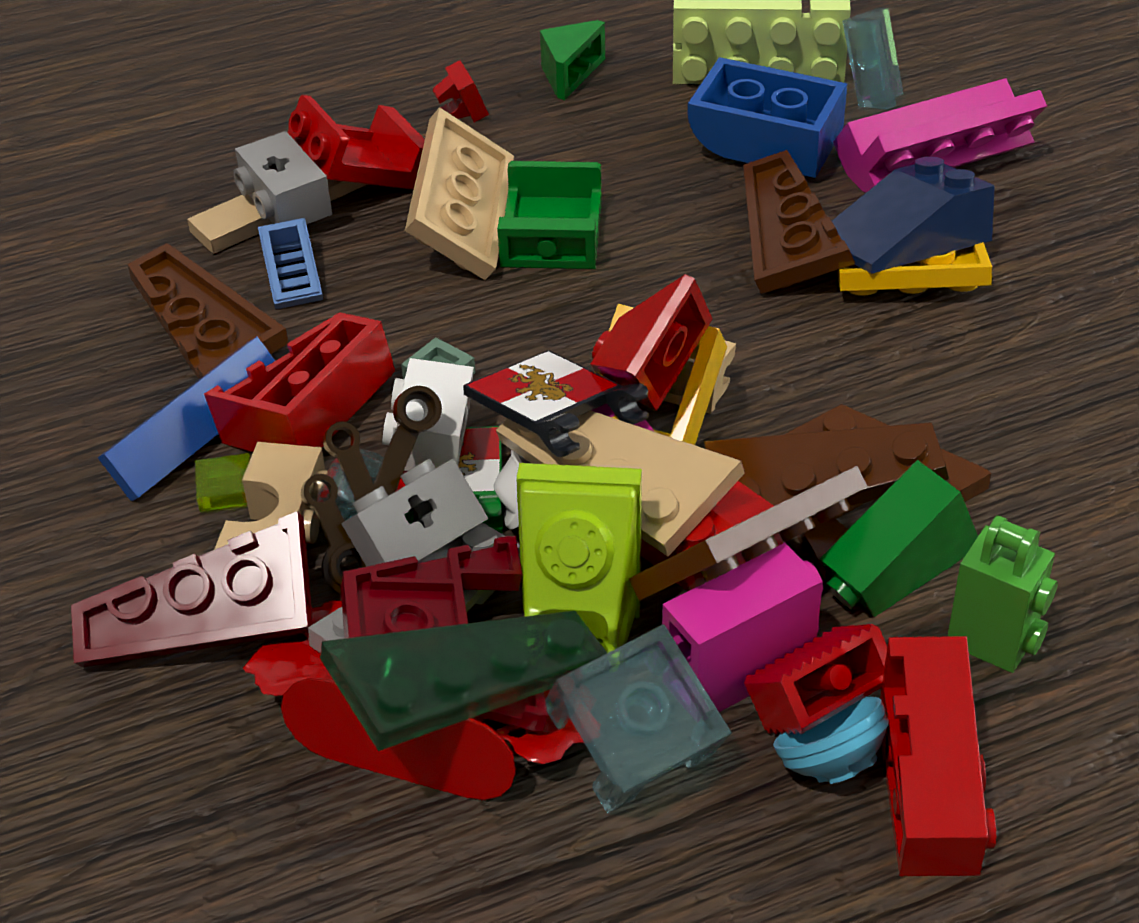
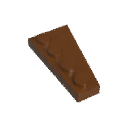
(788, 226)
(793, 463)

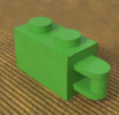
(1003, 594)

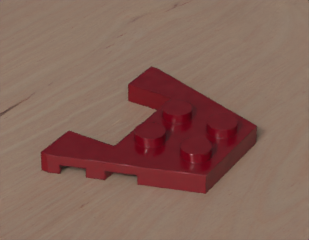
(431, 595)

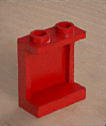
(376, 156)

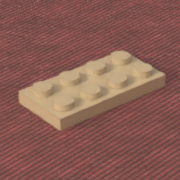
(460, 194)

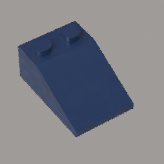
(917, 215)

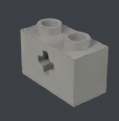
(282, 180)
(444, 511)

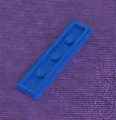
(177, 428)

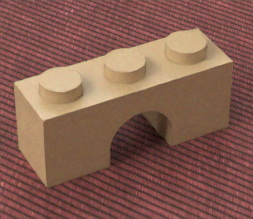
(274, 488)

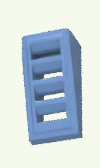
(286, 237)

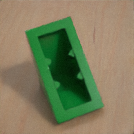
(571, 54)

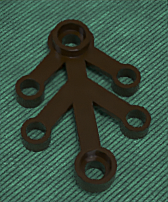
(359, 477)

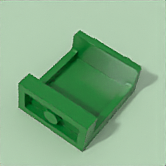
(551, 215)

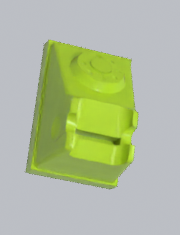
(581, 544)

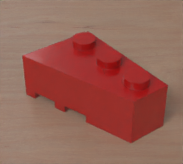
(308, 389)
(934, 759)

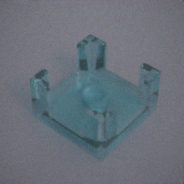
(638, 714)

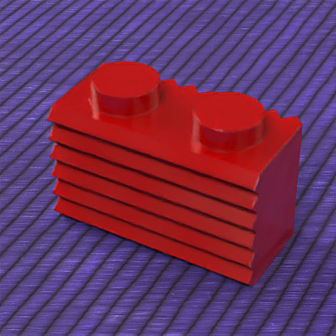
(819, 679)

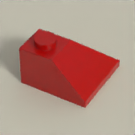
(654, 340)

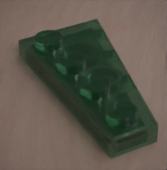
(446, 674)

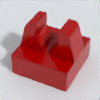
(464, 92)

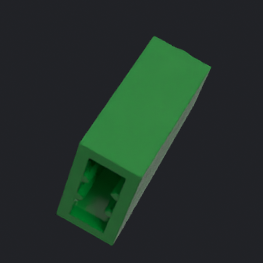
(900, 542)

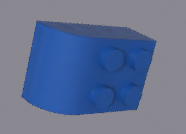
(762, 110)

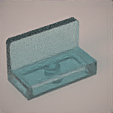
(873, 59)

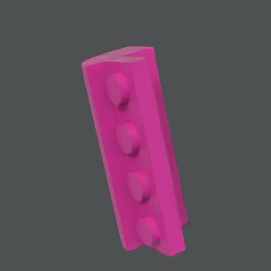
(951, 127)

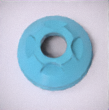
(838, 745)

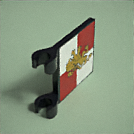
(550, 393)

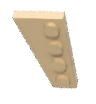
(677, 478)

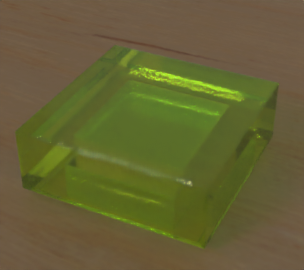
(220, 481)

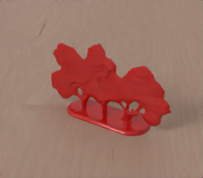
(456, 759)

